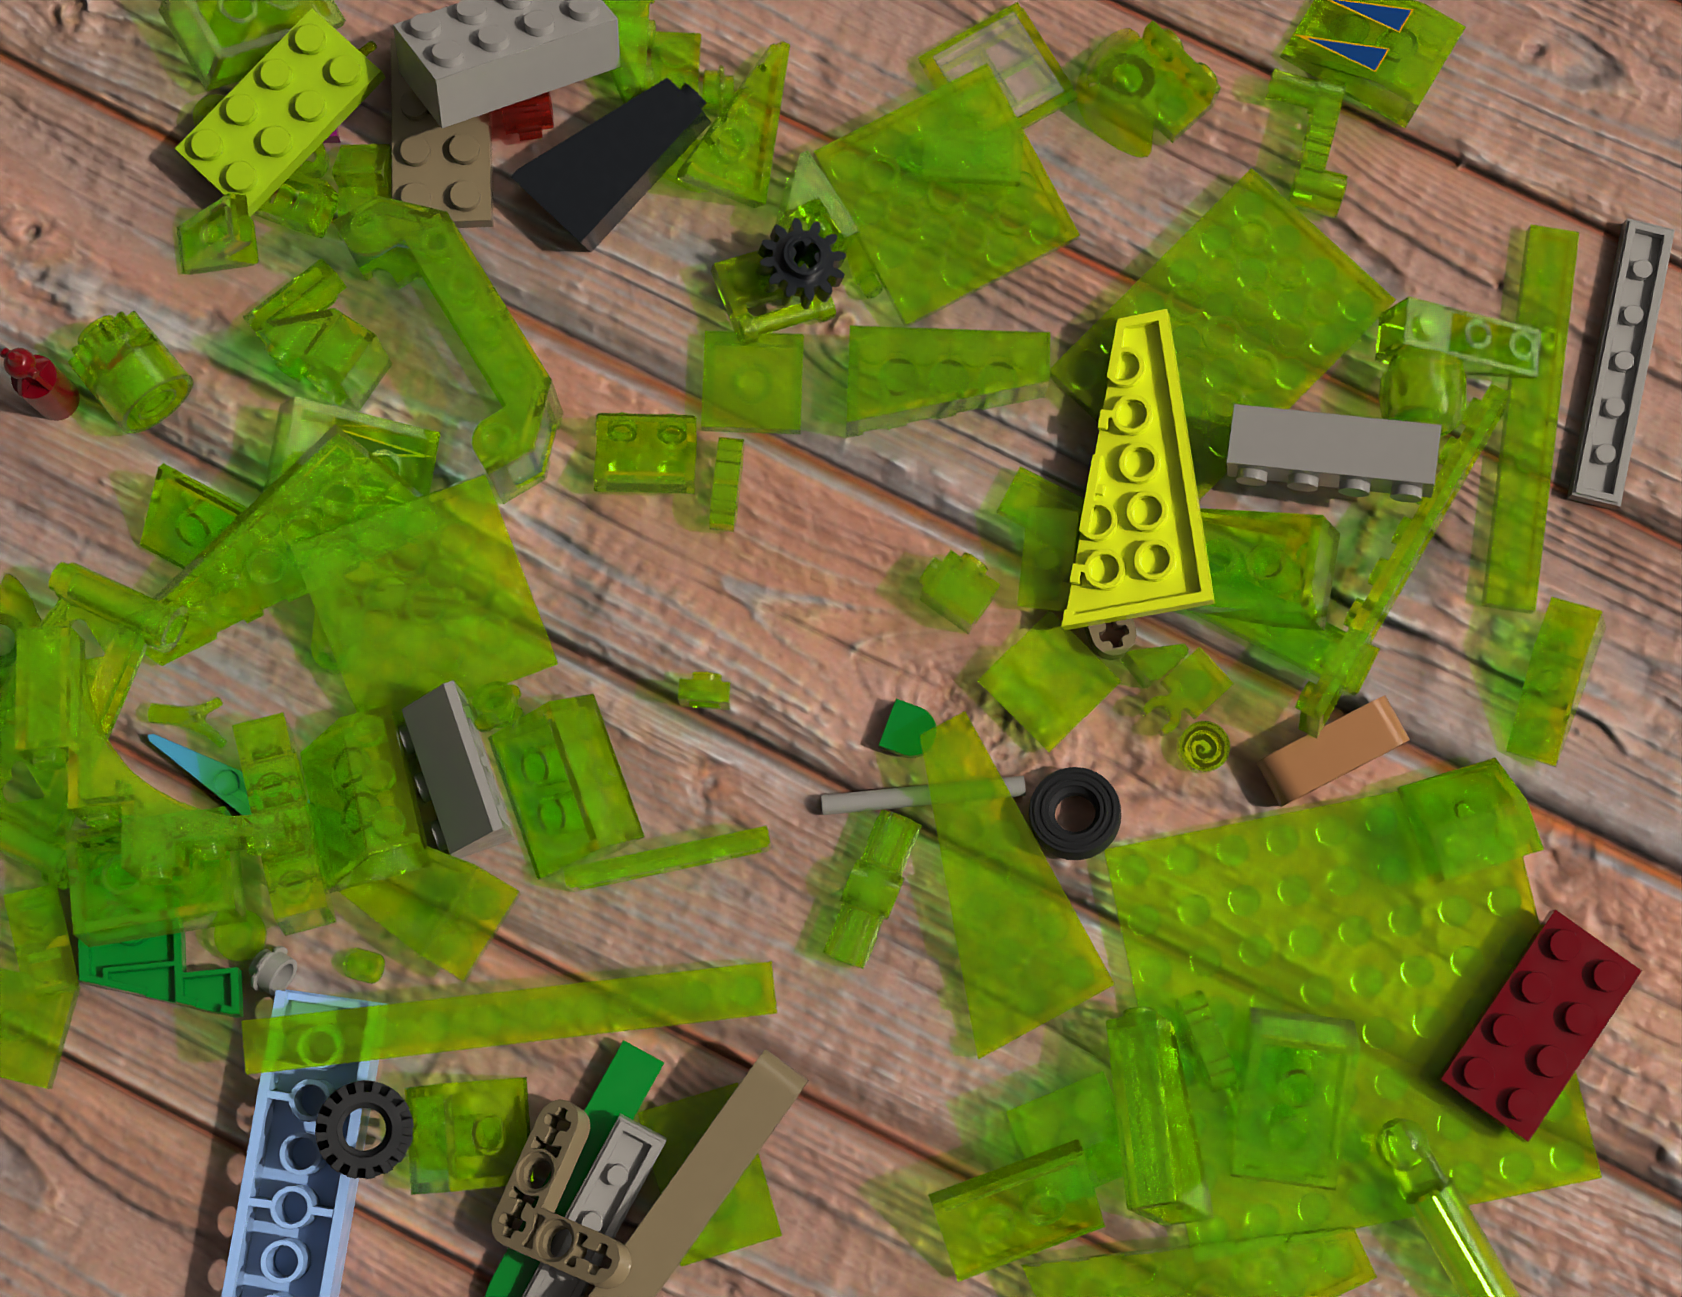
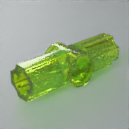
(872, 889)

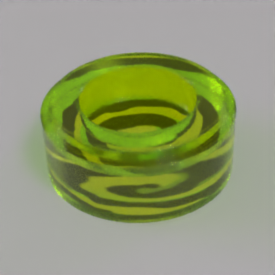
(1203, 747)

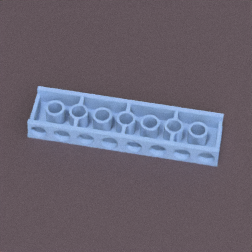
(291, 1203)

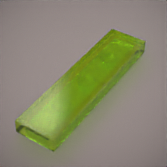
(667, 859)

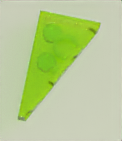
(740, 144)

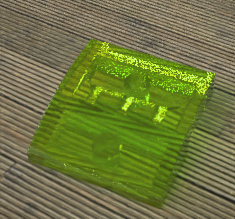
(1049, 681)

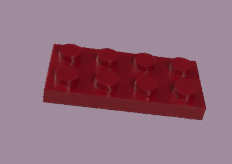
(1539, 1025)

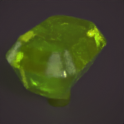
(363, 965)

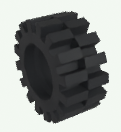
(370, 1162)

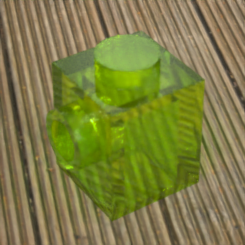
(958, 589)

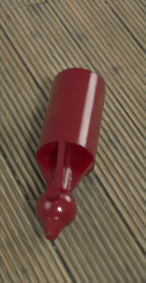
(41, 383)

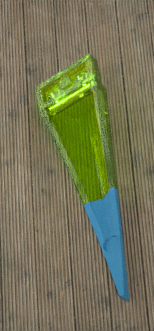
(436, 911)

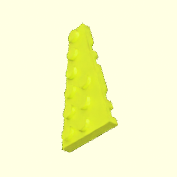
(1141, 505)

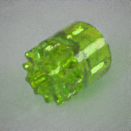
(130, 371)

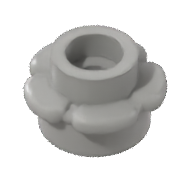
(272, 970)

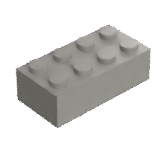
(502, 52)

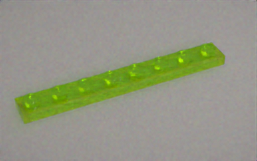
(1391, 575)

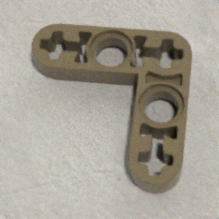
(540, 1219)

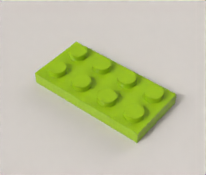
(281, 111)

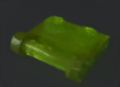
(744, 289)

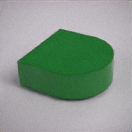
(904, 728)

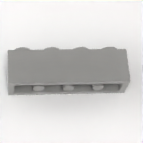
(1333, 452)

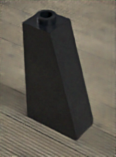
(614, 161)

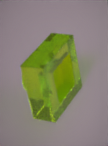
(705, 691)

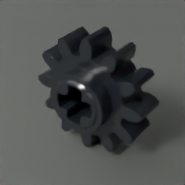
(800, 246)

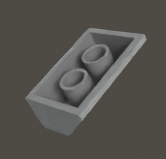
(455, 772)

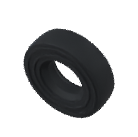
(1067, 783)

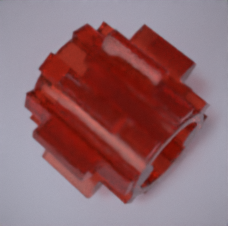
(529, 117)

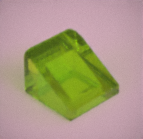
(1153, 663)

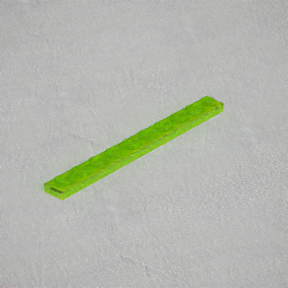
(507, 1017)

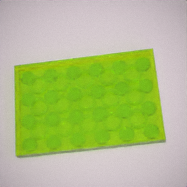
(1253, 314)

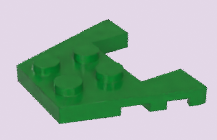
(158, 971)

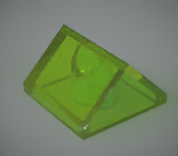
(184, 516)

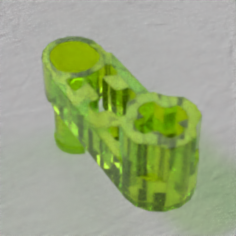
(1312, 185)

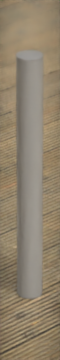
(895, 797)

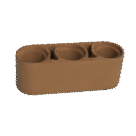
(1335, 752)

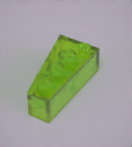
(938, 372)

